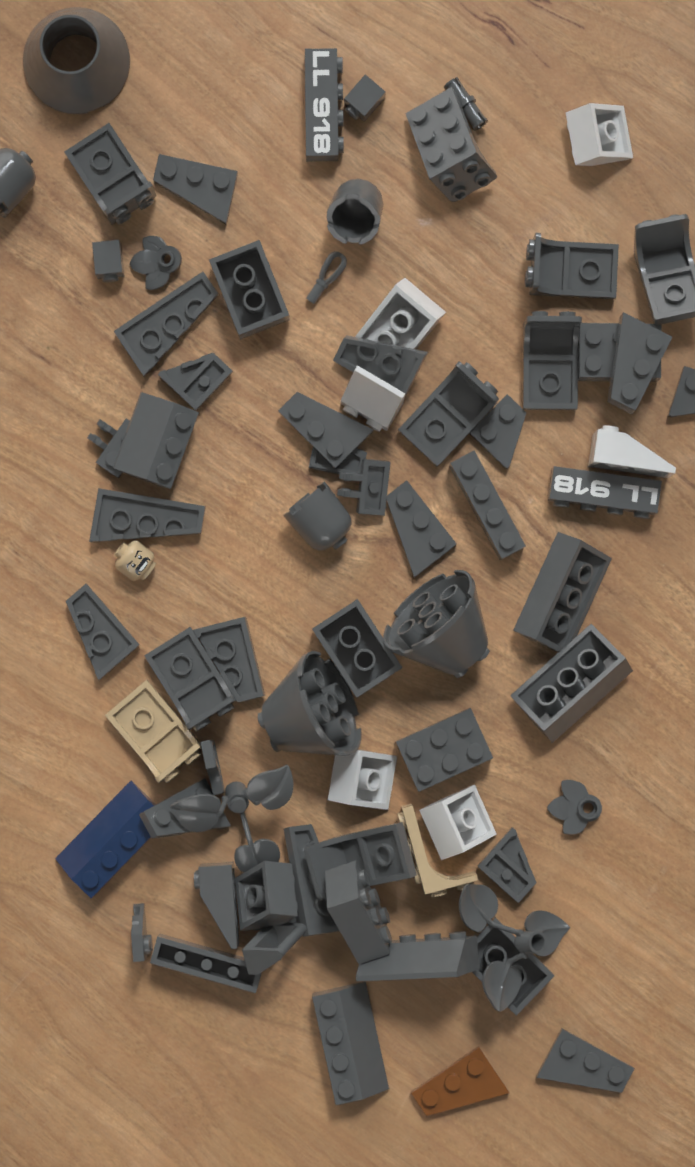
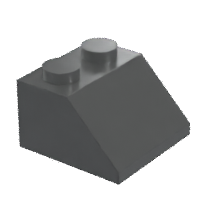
(266, 896)

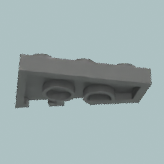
(200, 184)
(386, 361)
(418, 528)
(233, 654)
(162, 822)

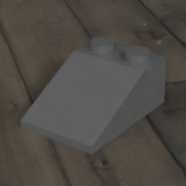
(219, 894)

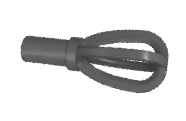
(322, 284)

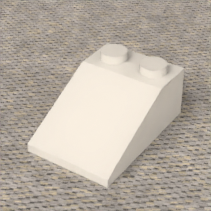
(402, 317)
(372, 399)
(623, 453)

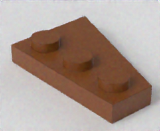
(460, 1084)

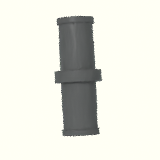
(471, 111)

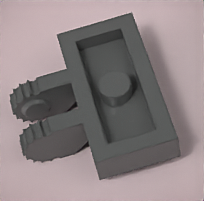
(111, 450)
(372, 486)

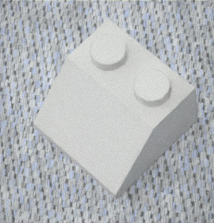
(599, 134)
(363, 779)
(458, 822)

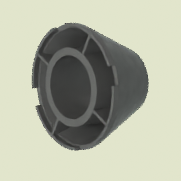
(81, 89)

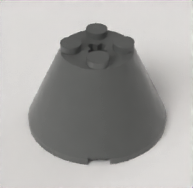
(441, 625)
(312, 710)

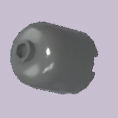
(16, 179)
(355, 211)
(320, 519)

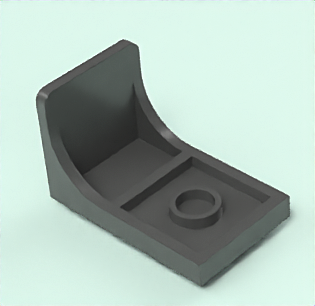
(449, 147)
(111, 174)
(666, 267)
(571, 268)
(550, 361)
(449, 413)
(191, 679)
(378, 851)

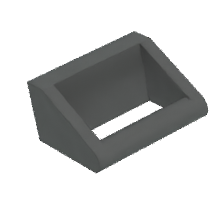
(271, 945)

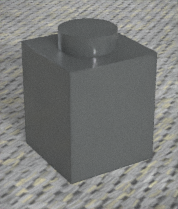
(364, 99)
(108, 260)

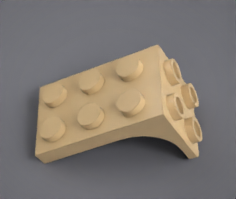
(155, 732)
(431, 880)

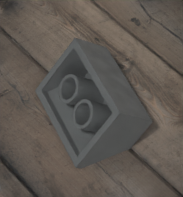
(155, 440)

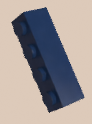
(107, 841)

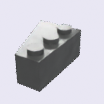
(635, 361)

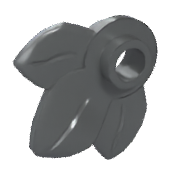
(152, 262)
(570, 807)

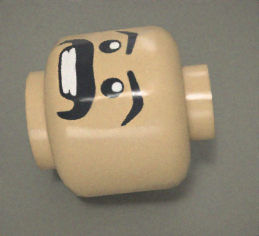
(134, 560)

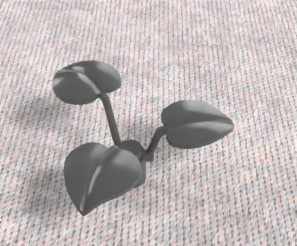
(269, 788)
(541, 938)

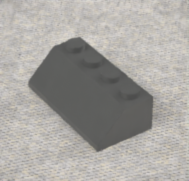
(562, 592)
(572, 683)
(424, 958)
(350, 1042)

